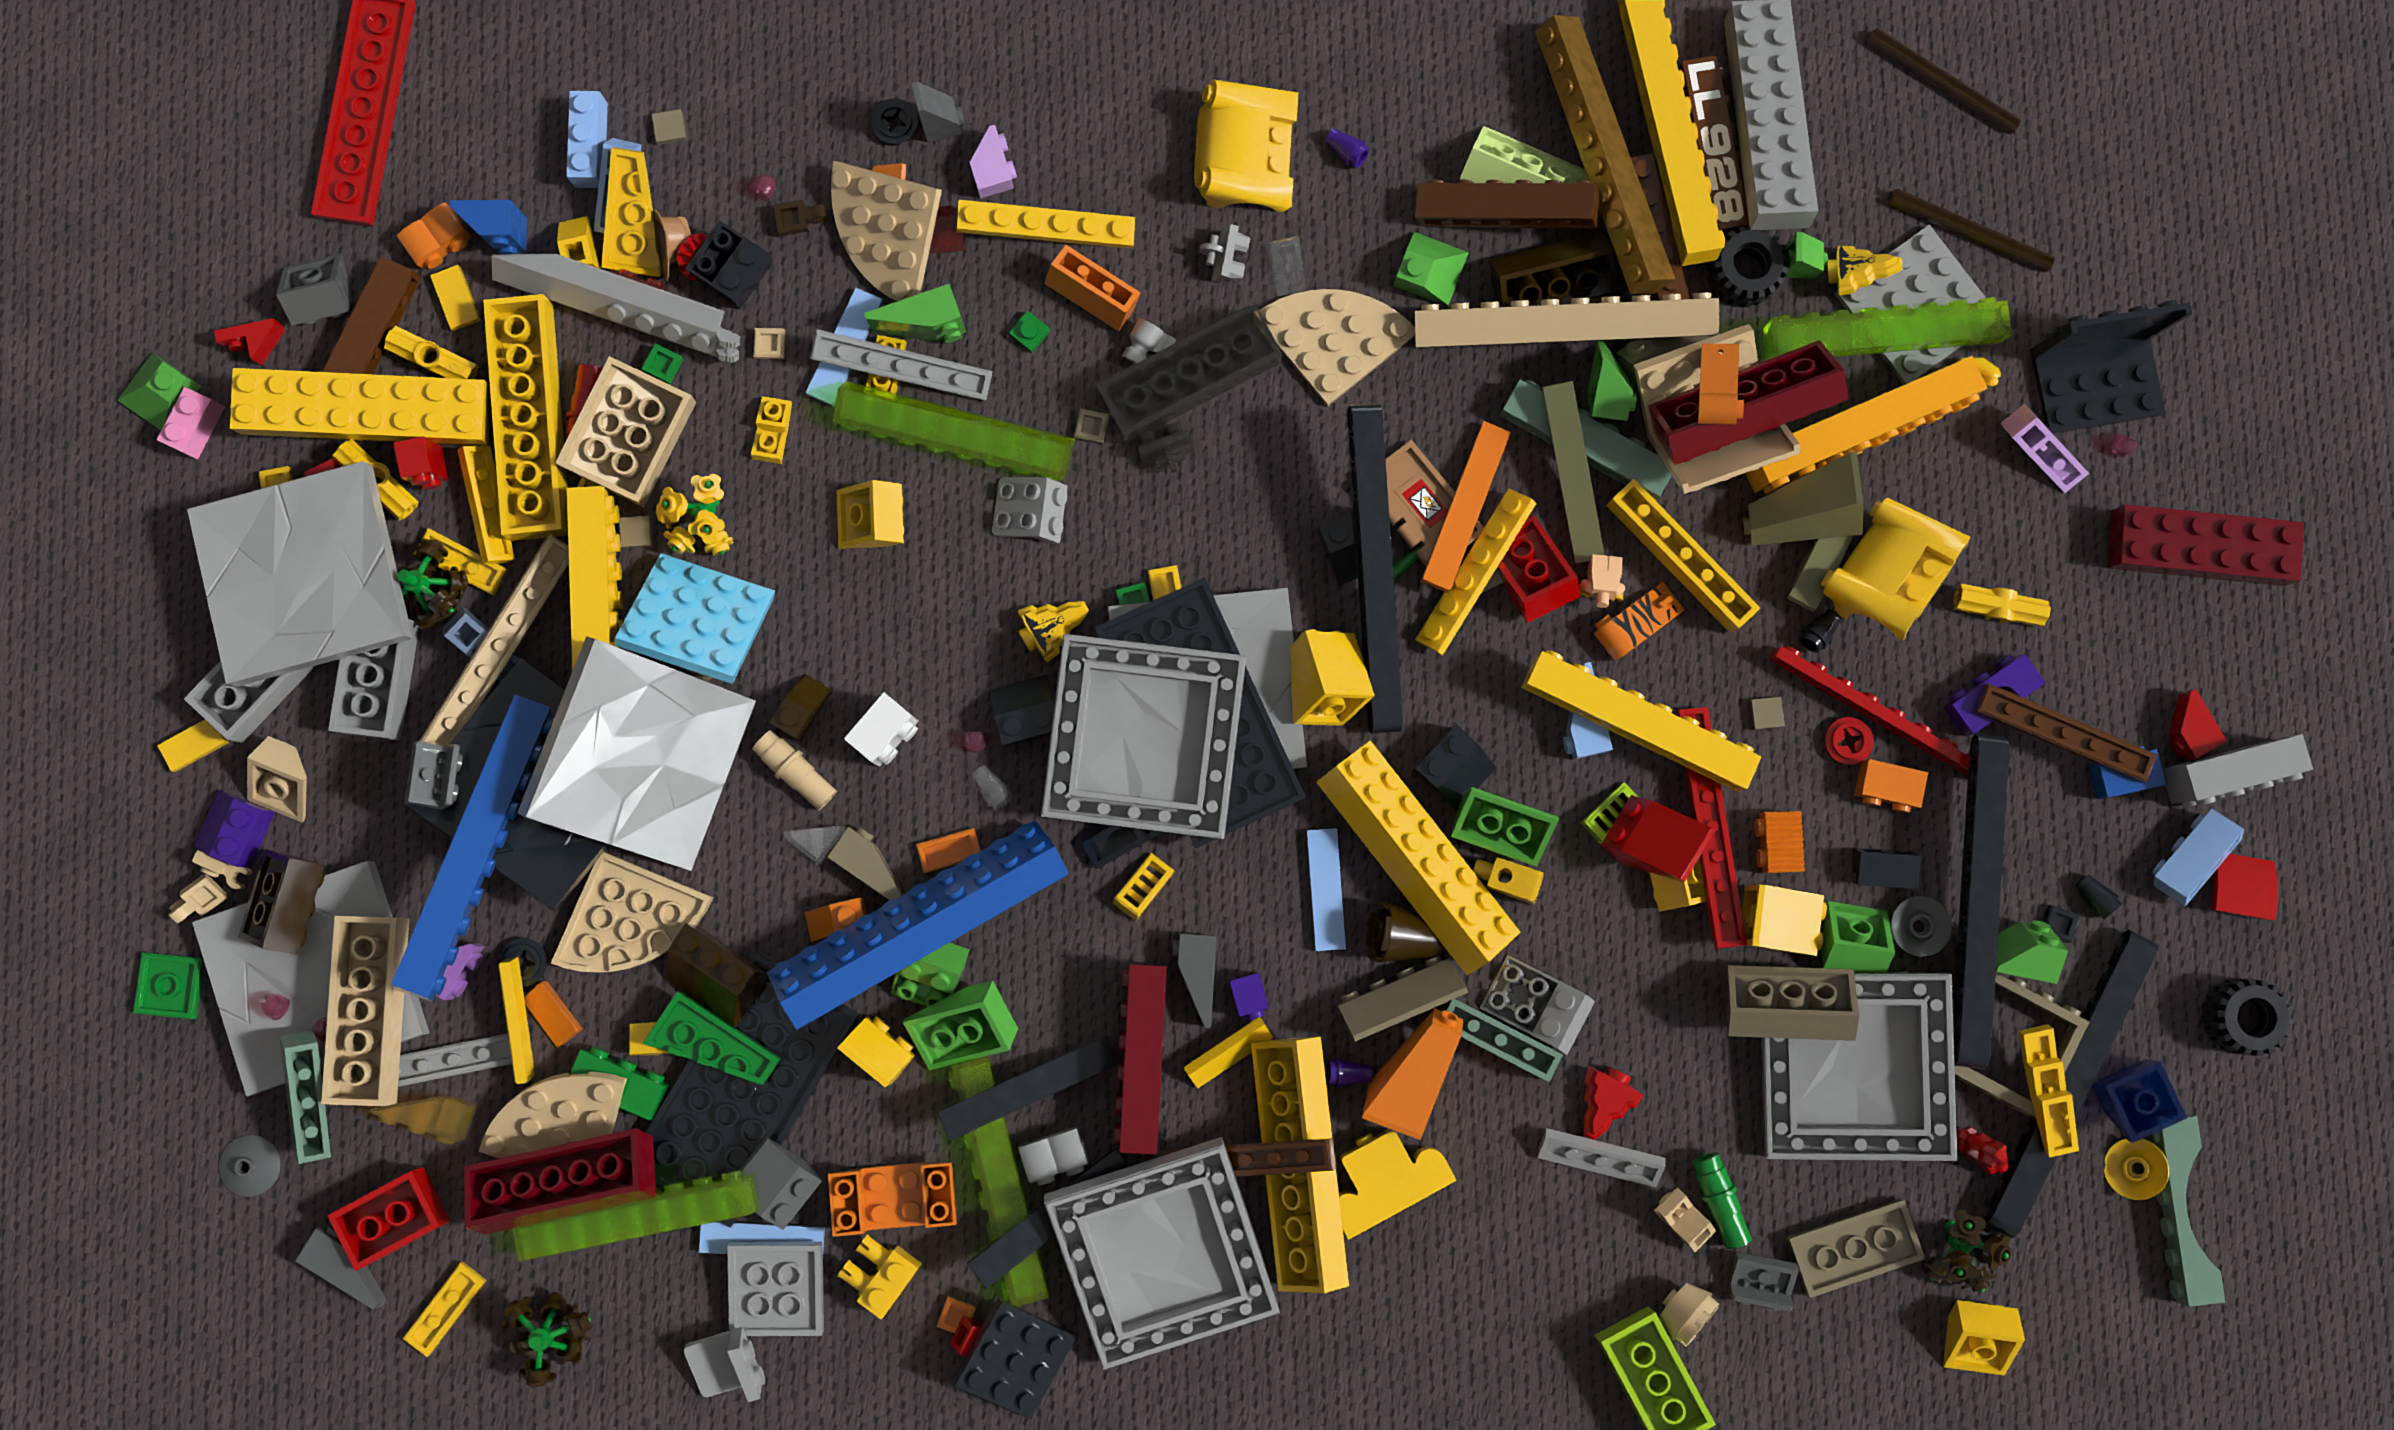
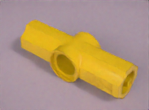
(416, 350)
(392, 494)
(2001, 604)

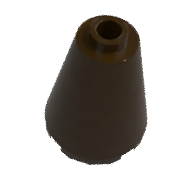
(1400, 935)

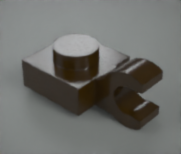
(794, 217)

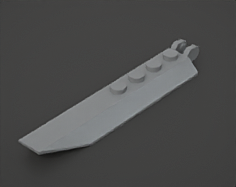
(619, 301)

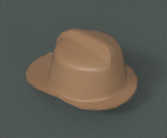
(670, 235)

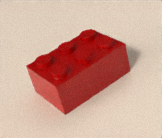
(389, 1218)

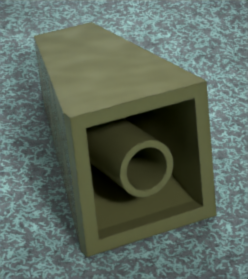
(1812, 507)

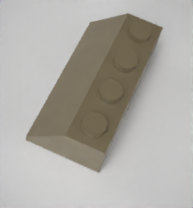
(1401, 998)
(1792, 1003)

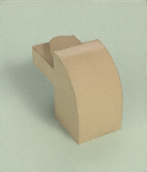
(1684, 1219)

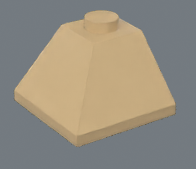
(277, 779)

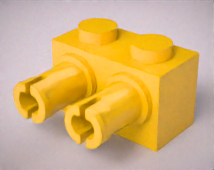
(880, 1290)

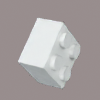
(882, 730)

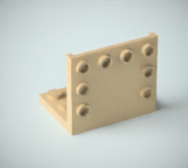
(1681, 371)

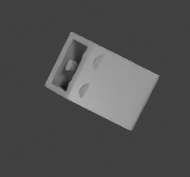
(1537, 1004)

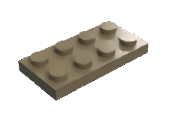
(1855, 1248)

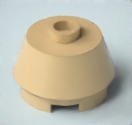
(1687, 1312)

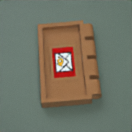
(1418, 499)

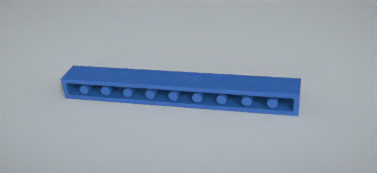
(472, 850)

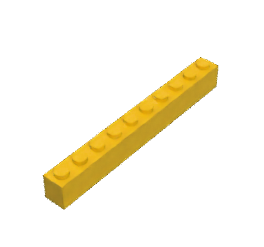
(1671, 131)

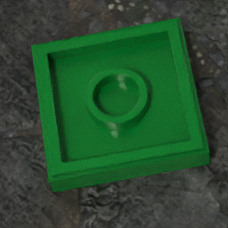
(168, 985)

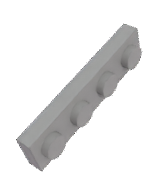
(1601, 1157)

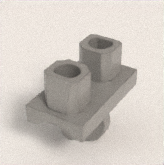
(1221, 252)

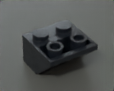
(730, 264)

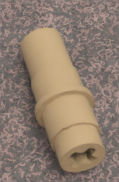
(794, 769)

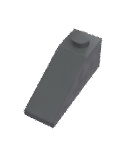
(937, 112)
(1197, 966)
(327, 1259)

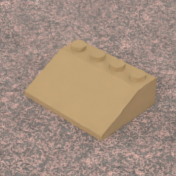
(626, 431)

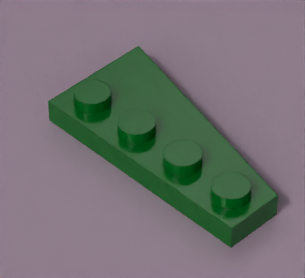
(703, 1037)

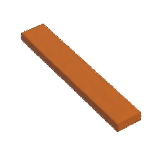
(1465, 507)

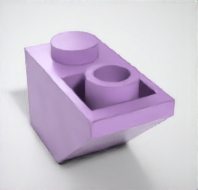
(990, 165)

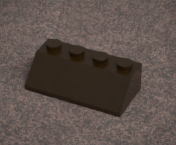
(1557, 271)

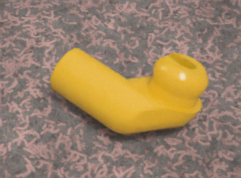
(1987, 369)

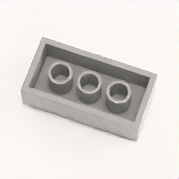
(374, 691)
(240, 709)
(2237, 771)

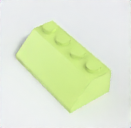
(1510, 160)

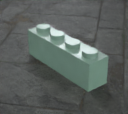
(1505, 1041)
(304, 1096)

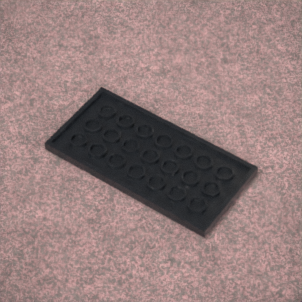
(1261, 770)
(719, 1119)

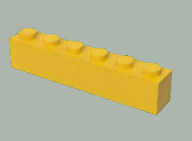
(1683, 556)

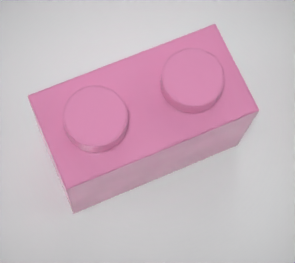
(191, 423)

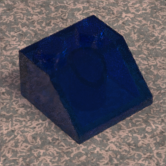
(2139, 1099)

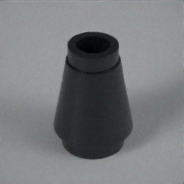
(1819, 632)
(2098, 897)

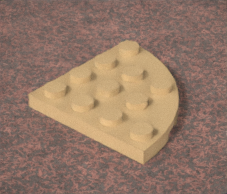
(885, 226)
(1335, 336)
(626, 917)
(555, 1114)

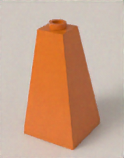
(1410, 1081)

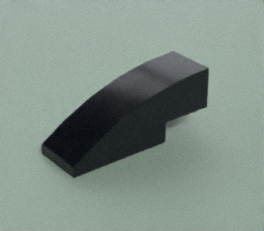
(1116, 842)

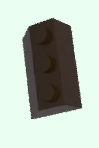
(281, 902)
(713, 973)

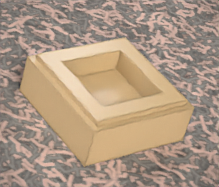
(769, 343)

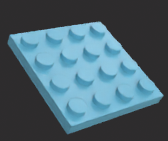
(695, 618)

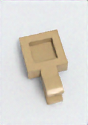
(214, 867)
(198, 896)

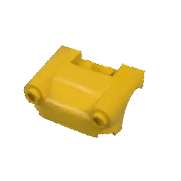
(1245, 145)
(1895, 567)

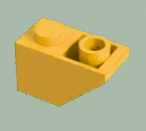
(577, 241)

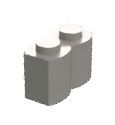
(1054, 1155)

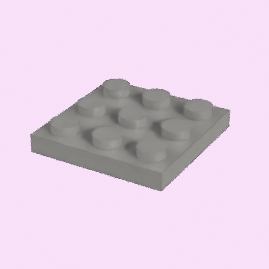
(776, 1288)

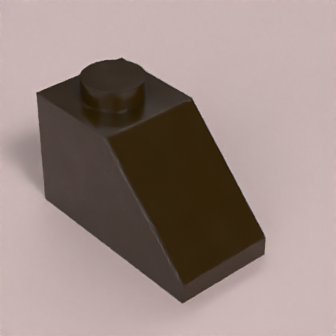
(801, 707)

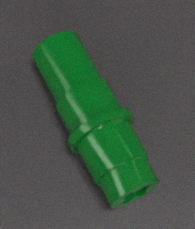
(1721, 1200)

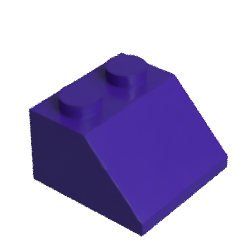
(234, 830)

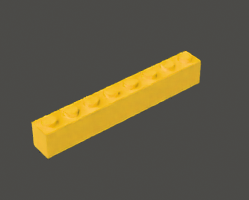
(1641, 721)

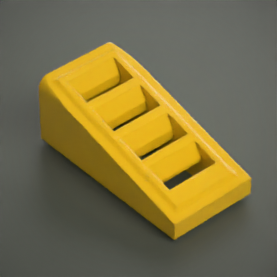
(1125, 905)

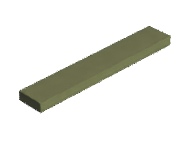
(1573, 471)

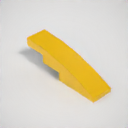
(2048, 1091)

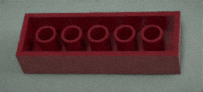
(1772, 395)
(2206, 545)
(1143, 1059)
(559, 1181)

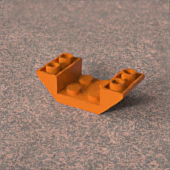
(892, 1197)

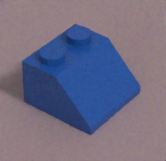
(496, 222)

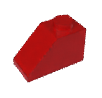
(2193, 727)

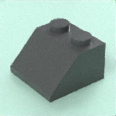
(315, 290)
(780, 1181)

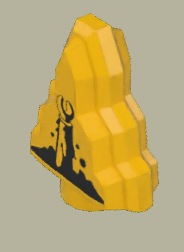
(1859, 268)
(1047, 625)

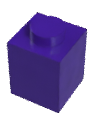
(1249, 996)

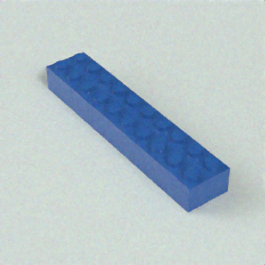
(916, 924)

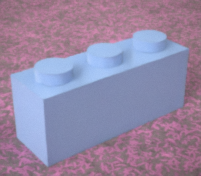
(586, 137)
(2197, 856)

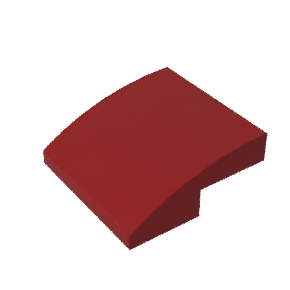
(2245, 887)

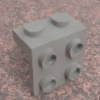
(1030, 508)
(725, 1364)

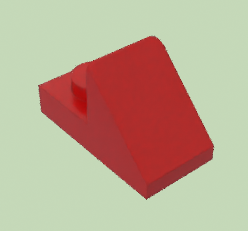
(259, 337)

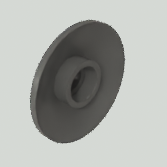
(1935, 922)
(263, 1165)

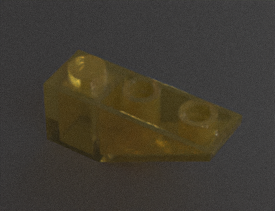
(440, 1115)

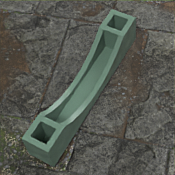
(2194, 1276)

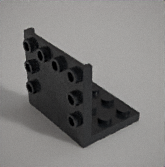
(2103, 367)

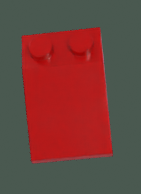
(1537, 573)
(1656, 839)

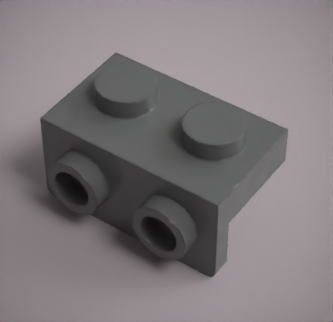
(433, 775)
(1762, 1281)

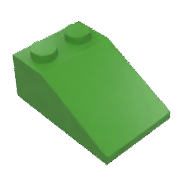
(923, 317)
(963, 1027)

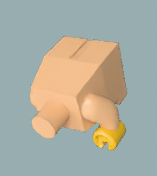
(1603, 580)

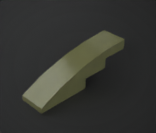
(1822, 556)

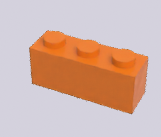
(1092, 287)

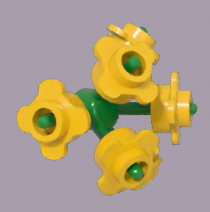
(704, 522)

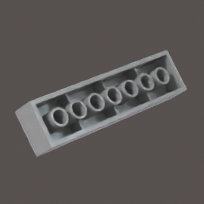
(1770, 115)

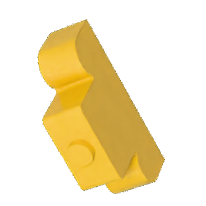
(1387, 1180)

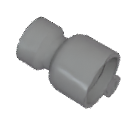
(1146, 338)

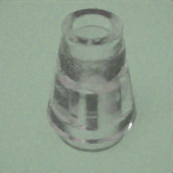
(992, 788)

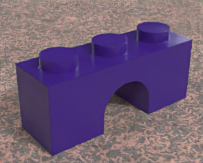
(2013, 675)

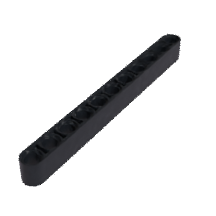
(1374, 565)
(1980, 900)
(2105, 1015)

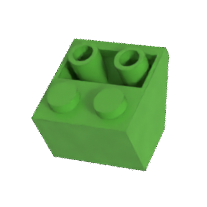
(932, 976)

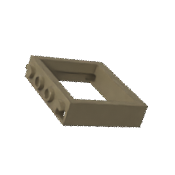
(2065, 1051)

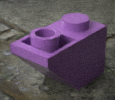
(468, 959)

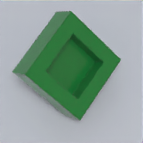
(1029, 331)
(662, 364)
(1133, 594)

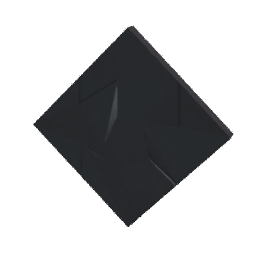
(535, 855)

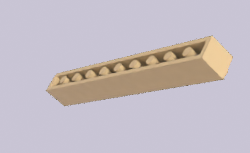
(1567, 322)

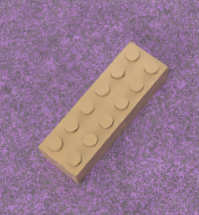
(364, 1012)

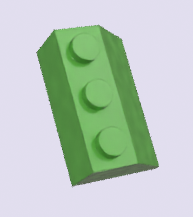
(1503, 826)

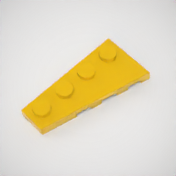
(629, 219)

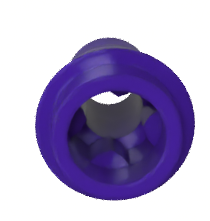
(1348, 148)
(1346, 1073)

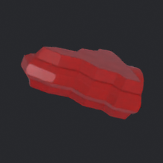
(1606, 1099)
(1982, 1150)

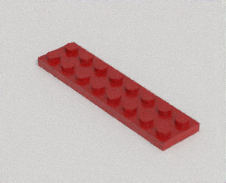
(363, 111)

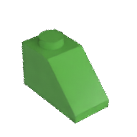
(1805, 257)

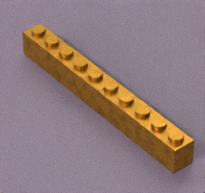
(1605, 155)

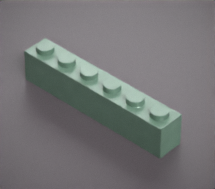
(1604, 446)

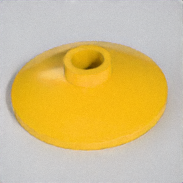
(2125, 1180)

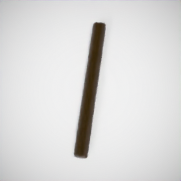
(1943, 81)
(1971, 230)

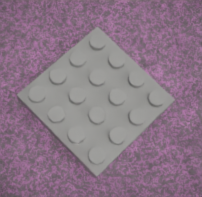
(1927, 276)

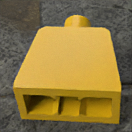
(1522, 886)

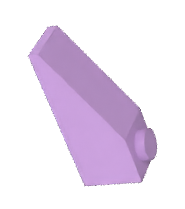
(2044, 448)

